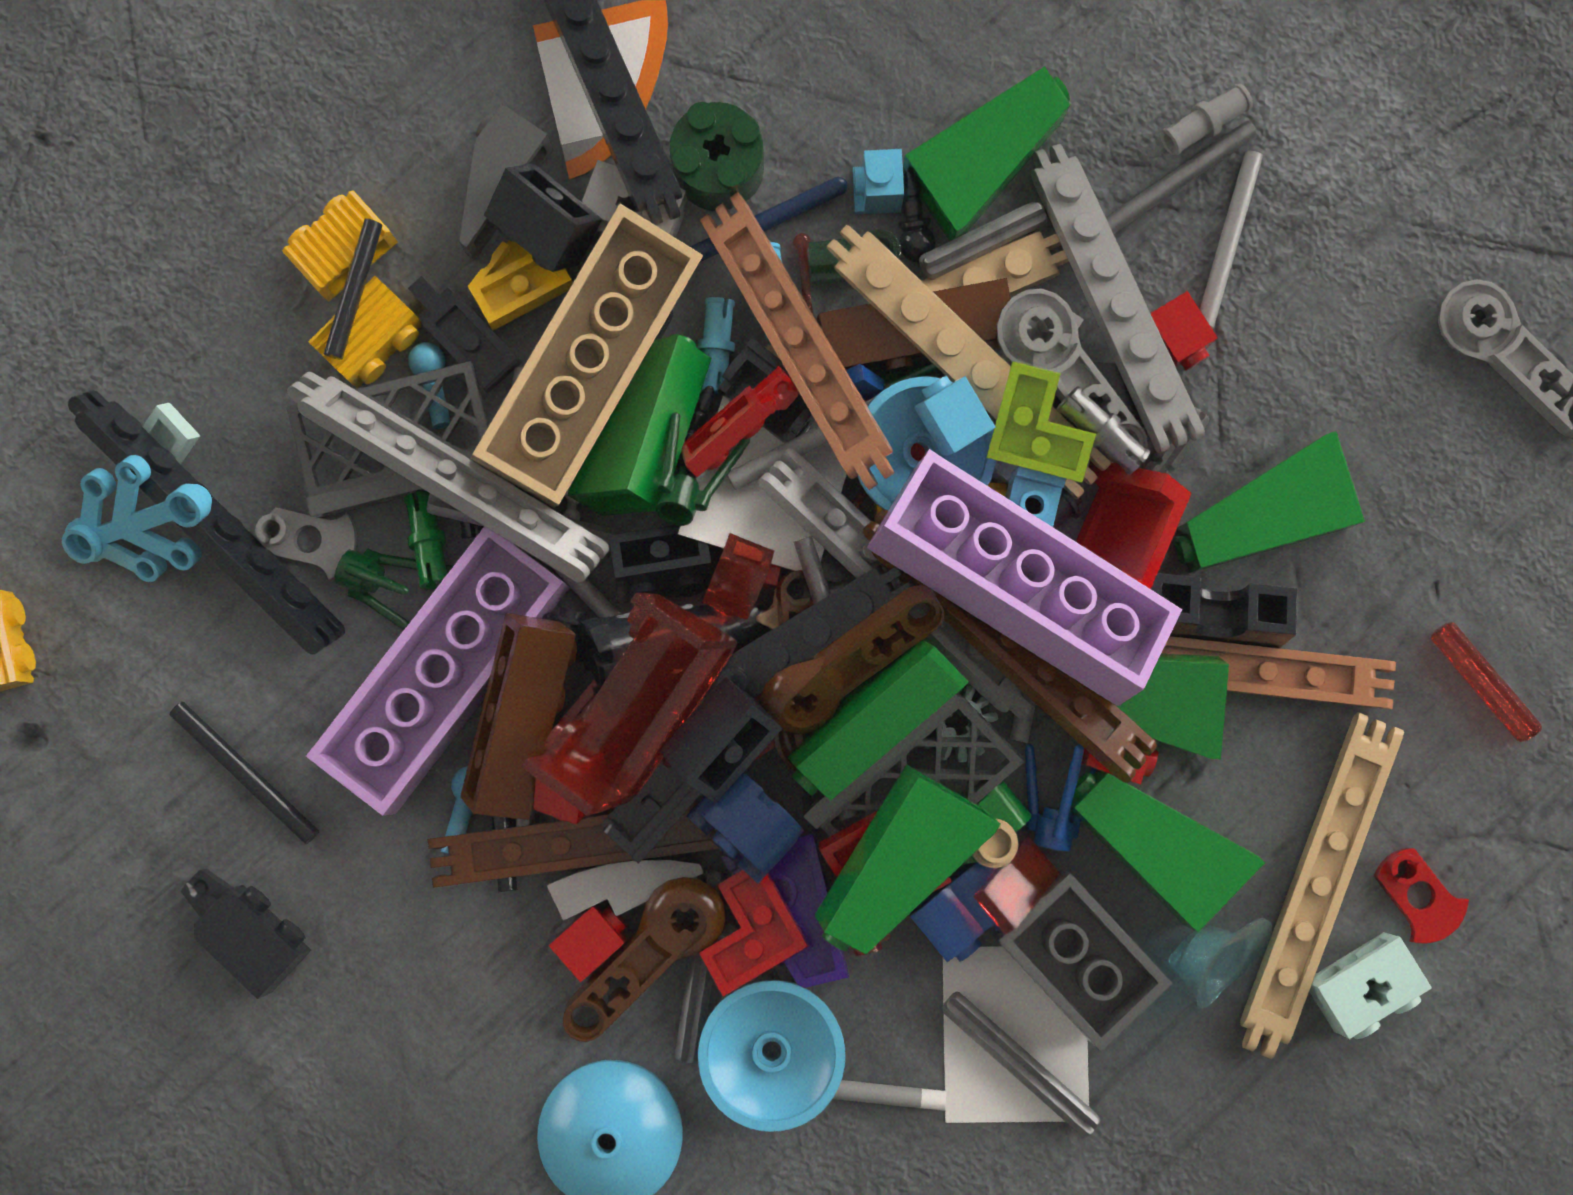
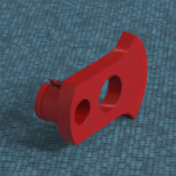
(1439, 916)

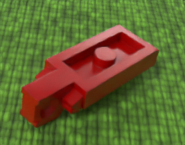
(738, 420)

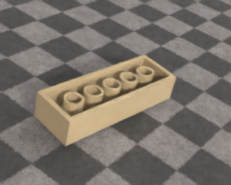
(587, 357)

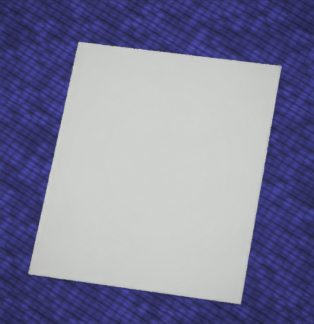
(752, 512)
(976, 1082)

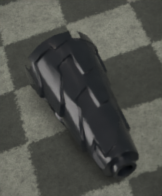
(607, 638)

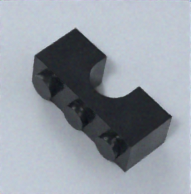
(1246, 616)

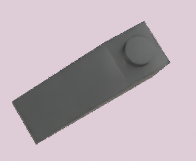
(500, 143)

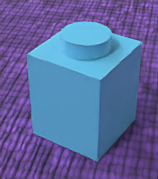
(953, 414)

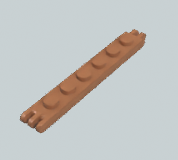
(799, 342)
(1295, 672)

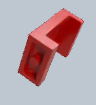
(1133, 519)

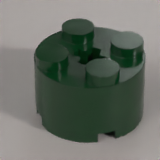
(710, 131)

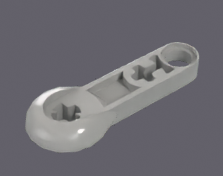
(1507, 348)
(1059, 353)

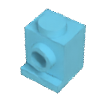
(879, 182)
(1034, 484)

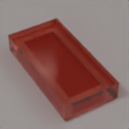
(1016, 886)

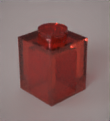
(738, 577)

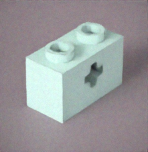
(1342, 985)

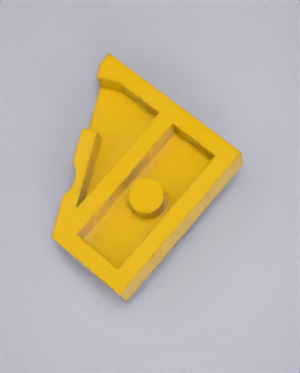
(514, 285)

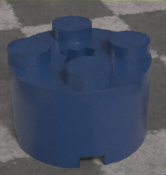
(748, 826)

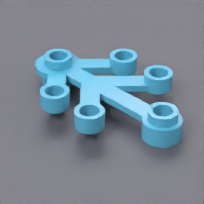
(91, 541)

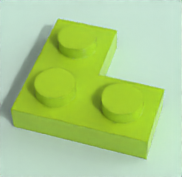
(1025, 434)

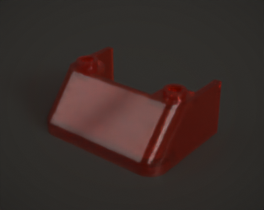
(638, 709)

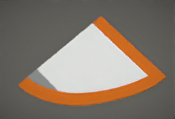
(641, 39)

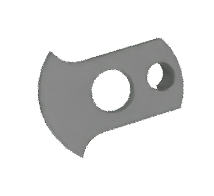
(336, 534)

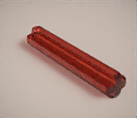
(1486, 682)

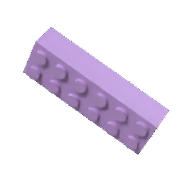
(1025, 579)
(433, 674)

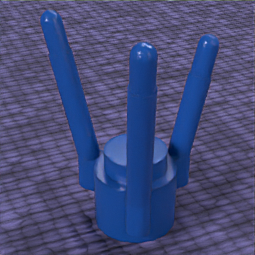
(1057, 825)

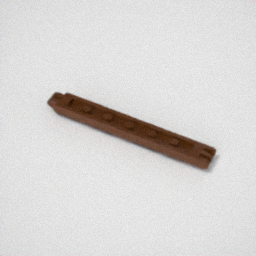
(1079, 710)
(550, 849)

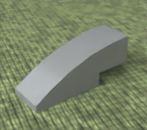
(621, 883)

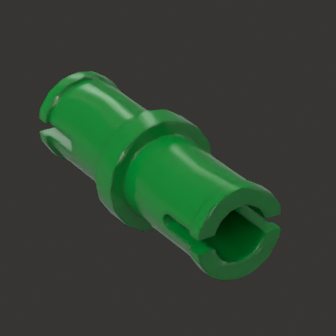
(426, 541)

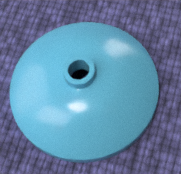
(903, 428)
(762, 1089)
(616, 1101)

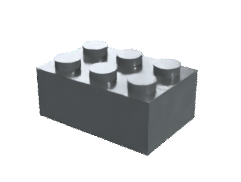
(1084, 961)

